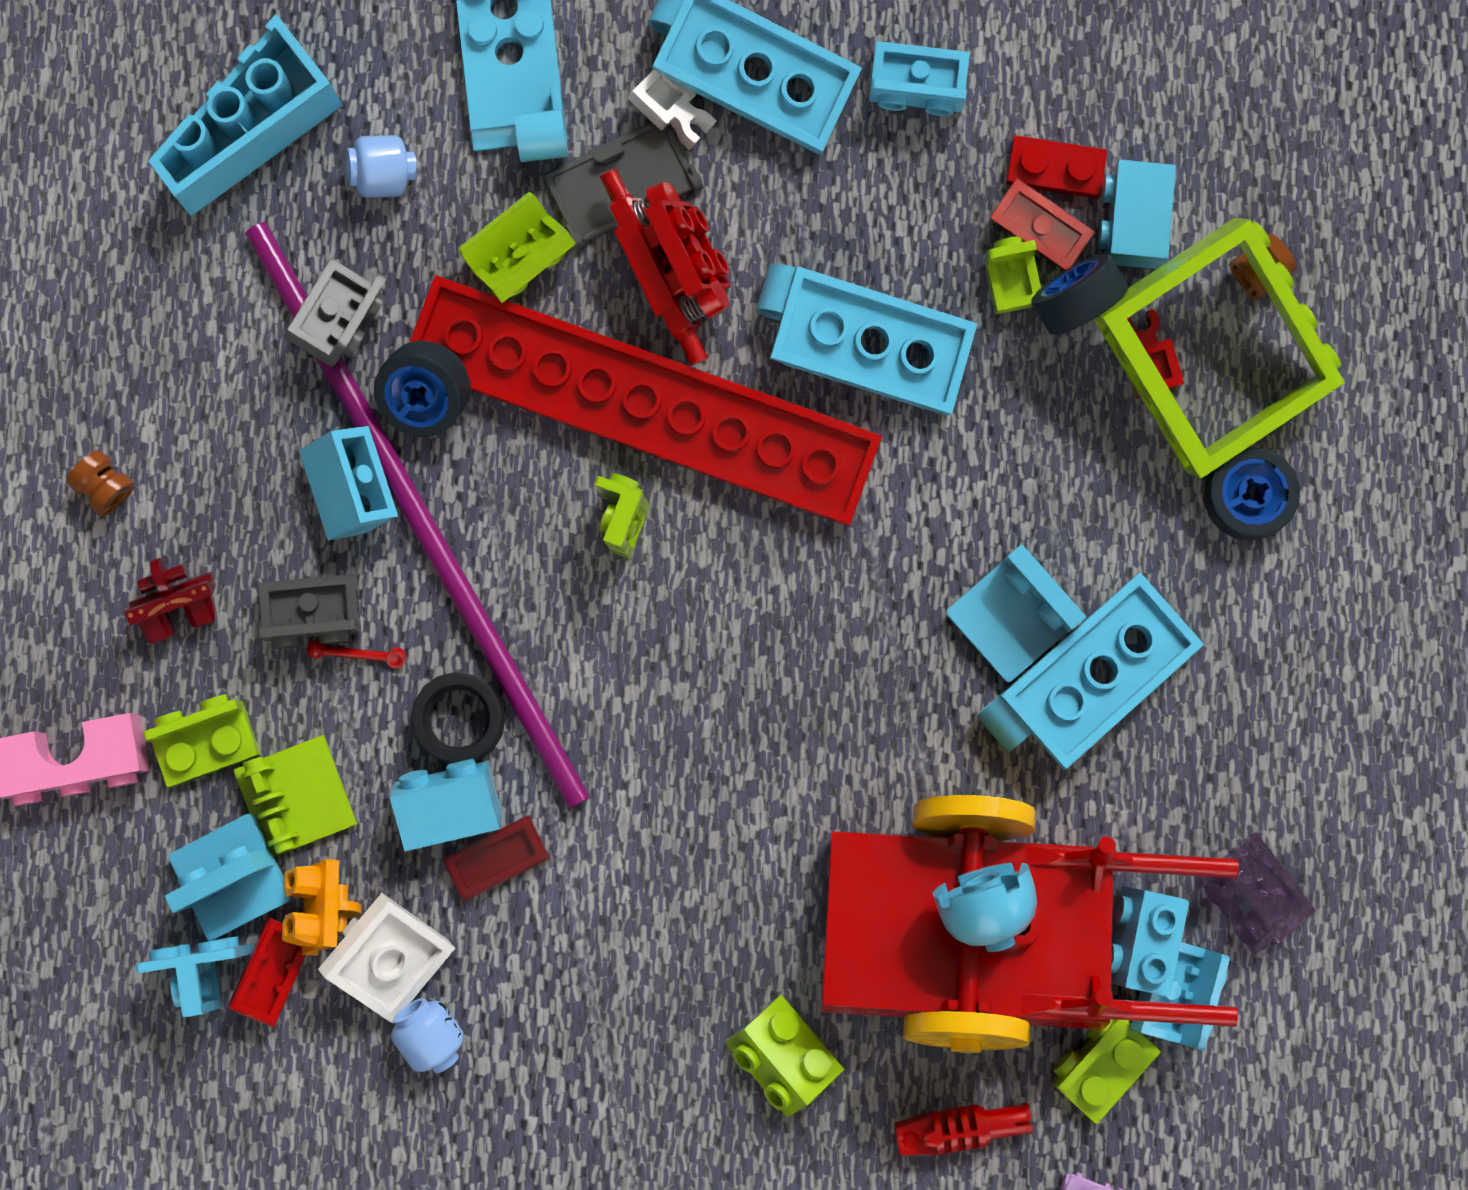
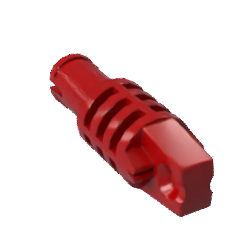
(960, 1129)

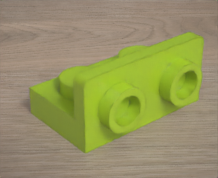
(625, 520)
(202, 741)
(1104, 1068)

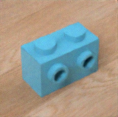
(1138, 213)
(348, 482)
(445, 804)

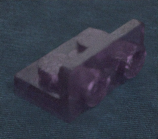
(1263, 898)

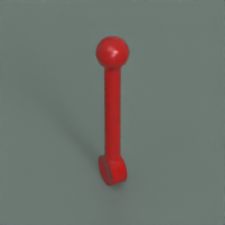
(395, 657)

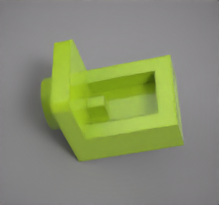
(1012, 274)

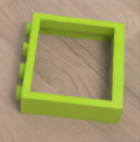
(1153, 389)

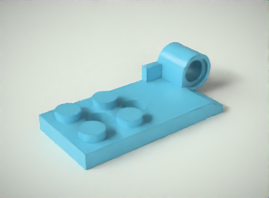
(708, 52)
(518, 101)
(824, 329)
(1060, 698)

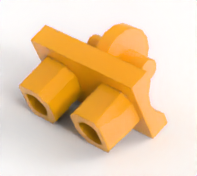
(324, 907)

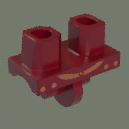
(152, 610)

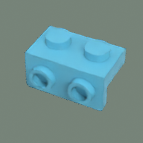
(919, 78)
(1146, 939)
(1198, 981)

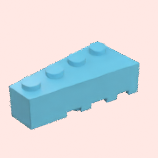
(246, 119)

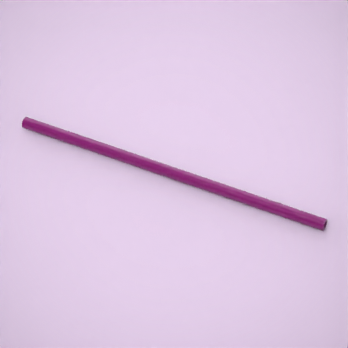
(430, 537)

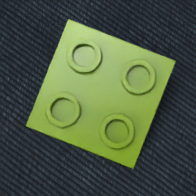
(296, 795)

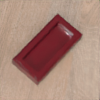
(496, 858)

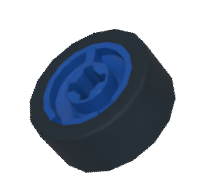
(1079, 294)
(426, 366)
(1252, 519)

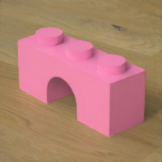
(111, 752)

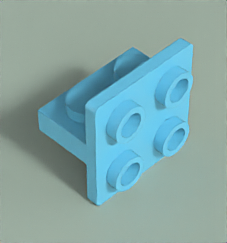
(227, 877)
(197, 981)

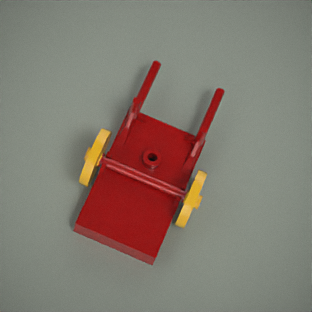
(898, 959)

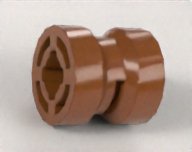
(1246, 275)
(100, 483)

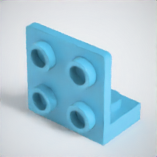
(1015, 614)

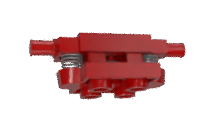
(671, 258)

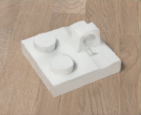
(386, 957)

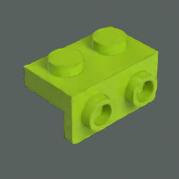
(516, 247)
(784, 1057)

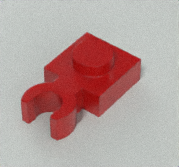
(1161, 352)

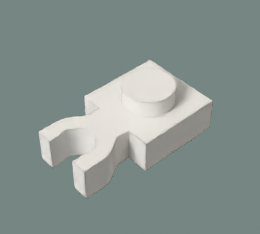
(669, 103)

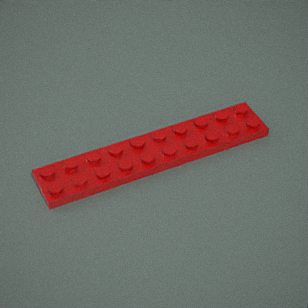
(651, 402)

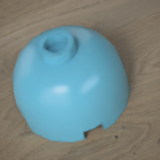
(988, 906)

